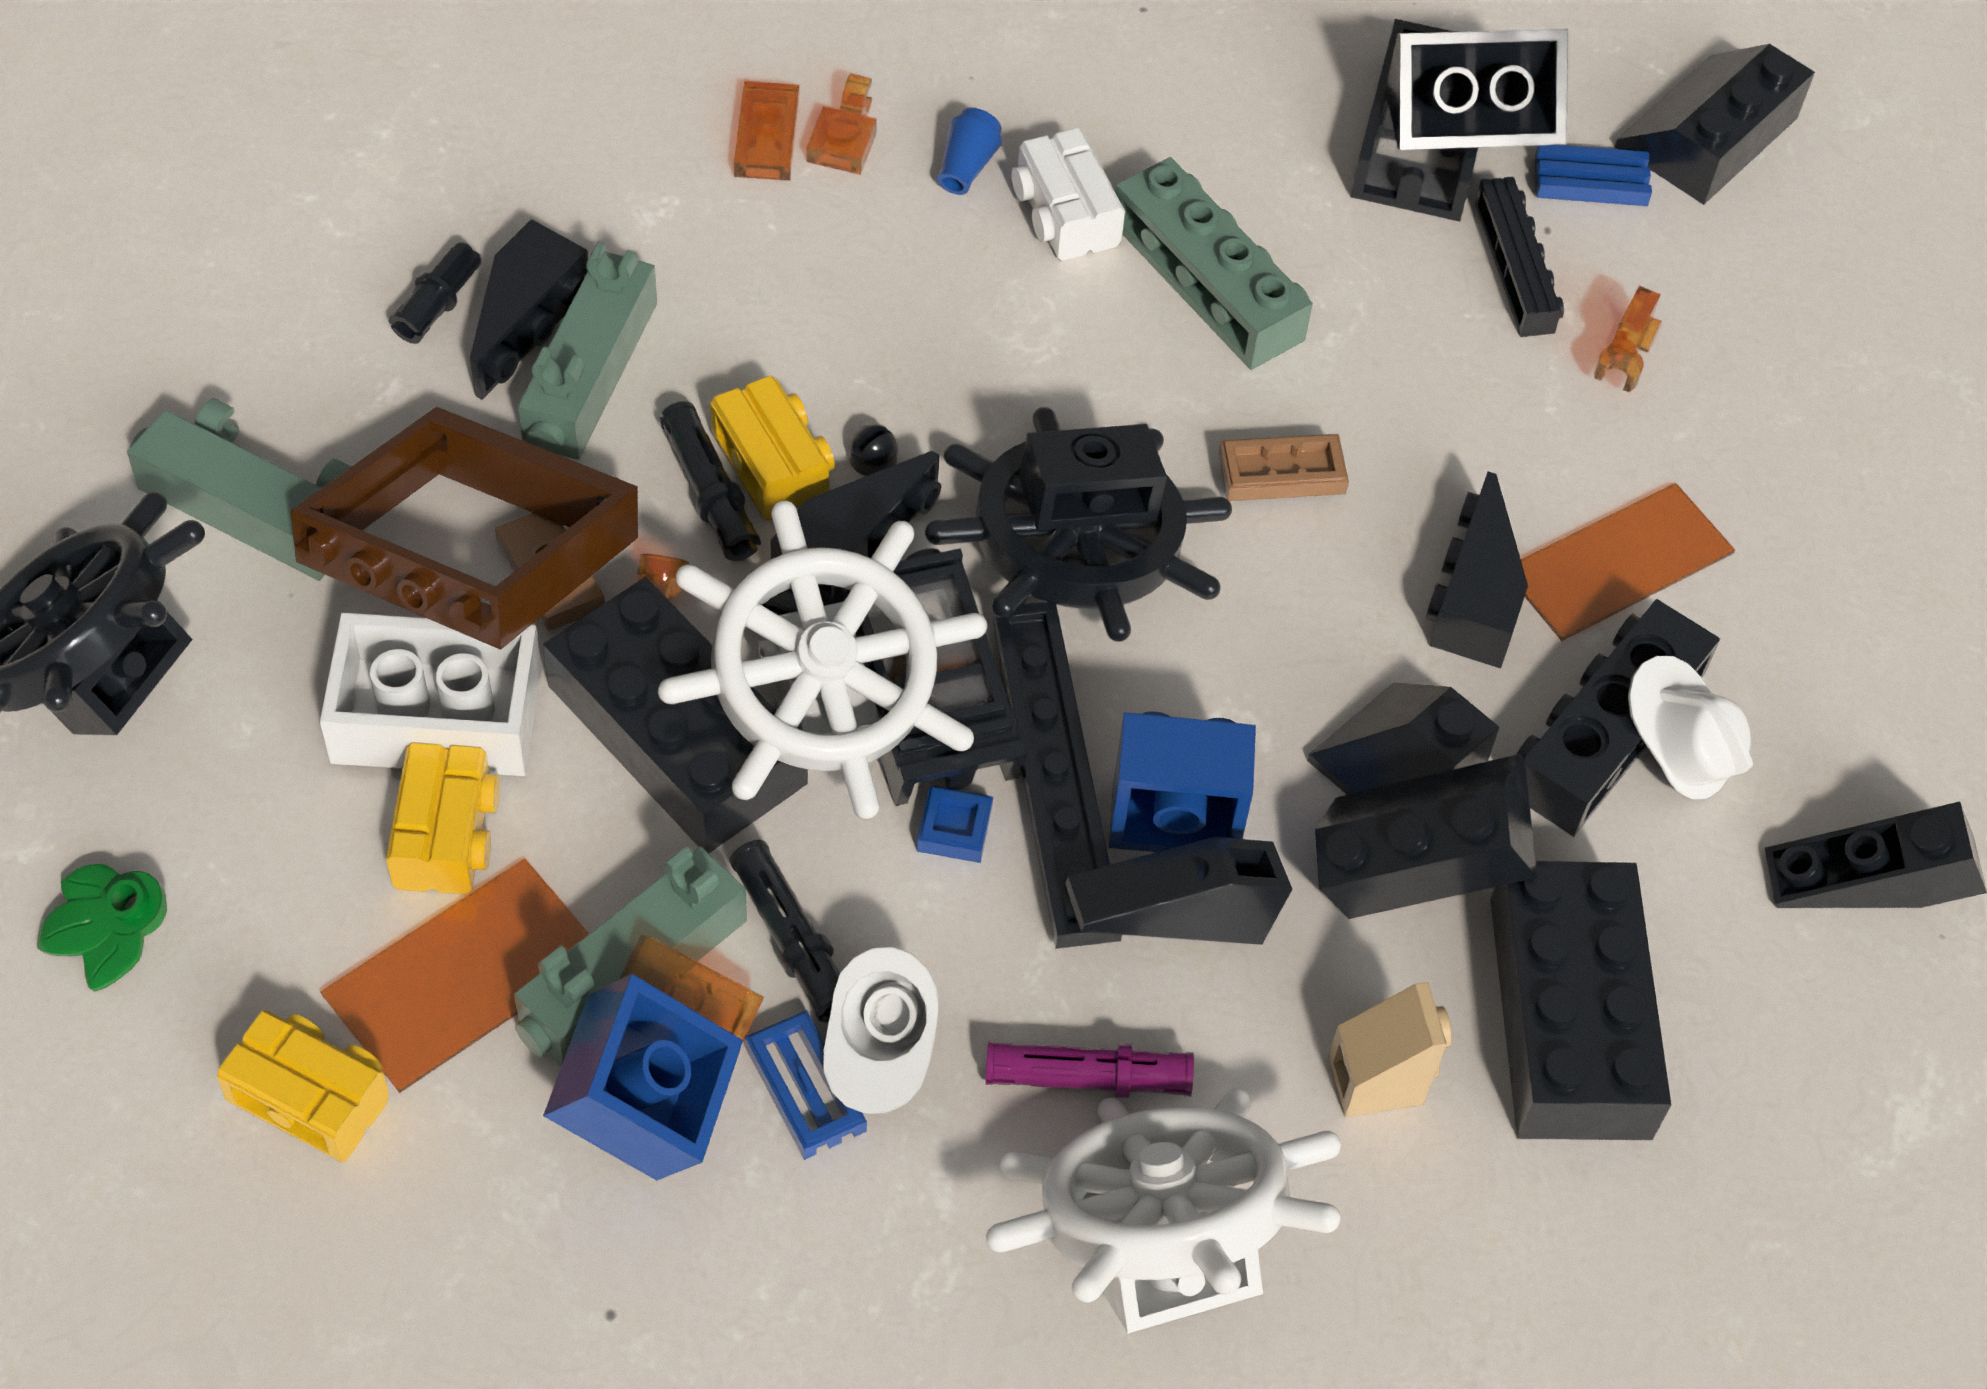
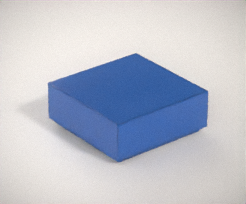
(955, 824)

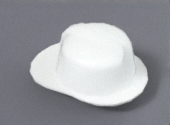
(1687, 728)
(881, 1030)

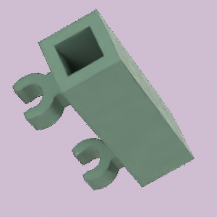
(588, 353)
(222, 482)
(685, 909)

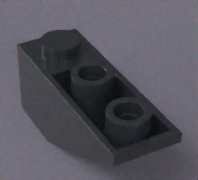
(524, 300)
(862, 511)
(1486, 585)
(1881, 864)
(1191, 892)

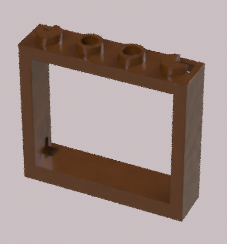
(589, 502)

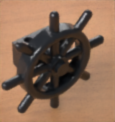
(1083, 496)
(88, 624)

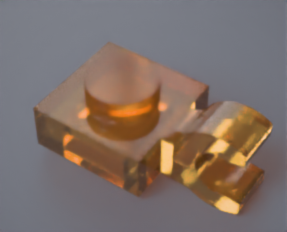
(845, 135)
(1635, 332)

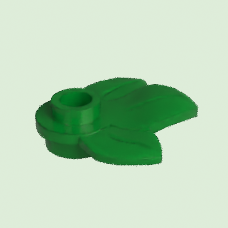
(97, 924)

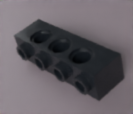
(1570, 786)

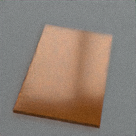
(453, 975)

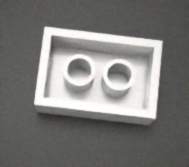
(430, 685)

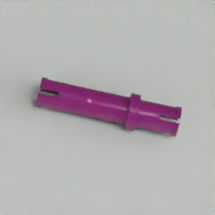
(1090, 1068)

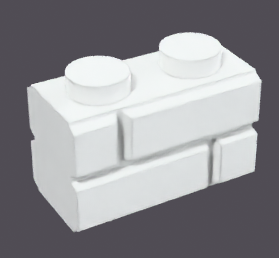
(1068, 194)

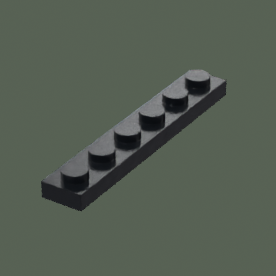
(1057, 763)

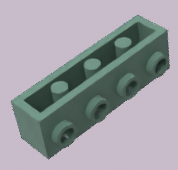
(1213, 263)

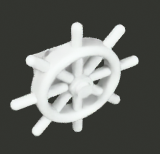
(818, 662)
(1185, 1227)

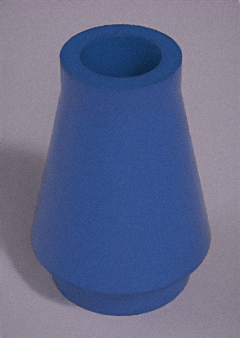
(969, 146)

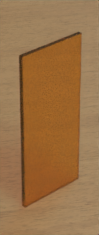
(1621, 561)

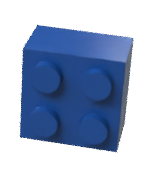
(1180, 781)
(644, 1078)

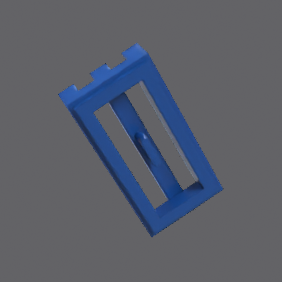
(1593, 171)
(828, 1131)

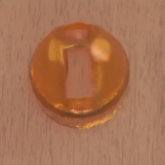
(661, 571)

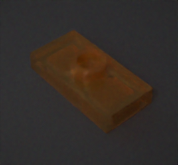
(766, 130)
(694, 985)

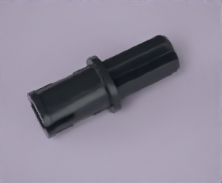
(435, 293)

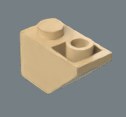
(1390, 1052)

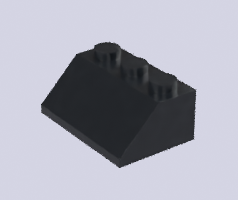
(1720, 118)
(1427, 838)

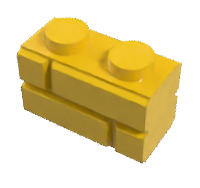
(770, 445)
(440, 819)
(304, 1083)

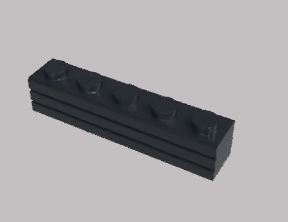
(1518, 257)

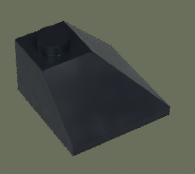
(1404, 737)

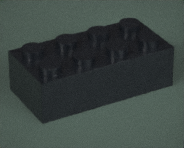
(678, 752)
(1580, 1004)

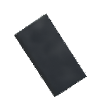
(1479, 89)

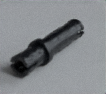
(718, 498)
(760, 872)

